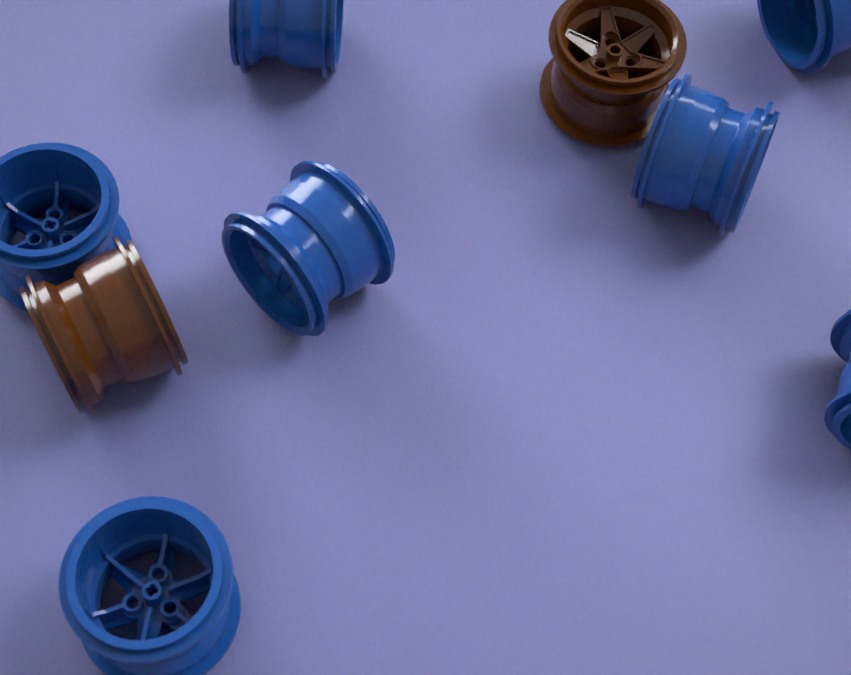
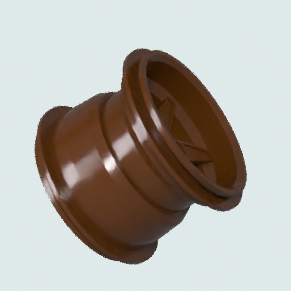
(619, 41)
(104, 325)

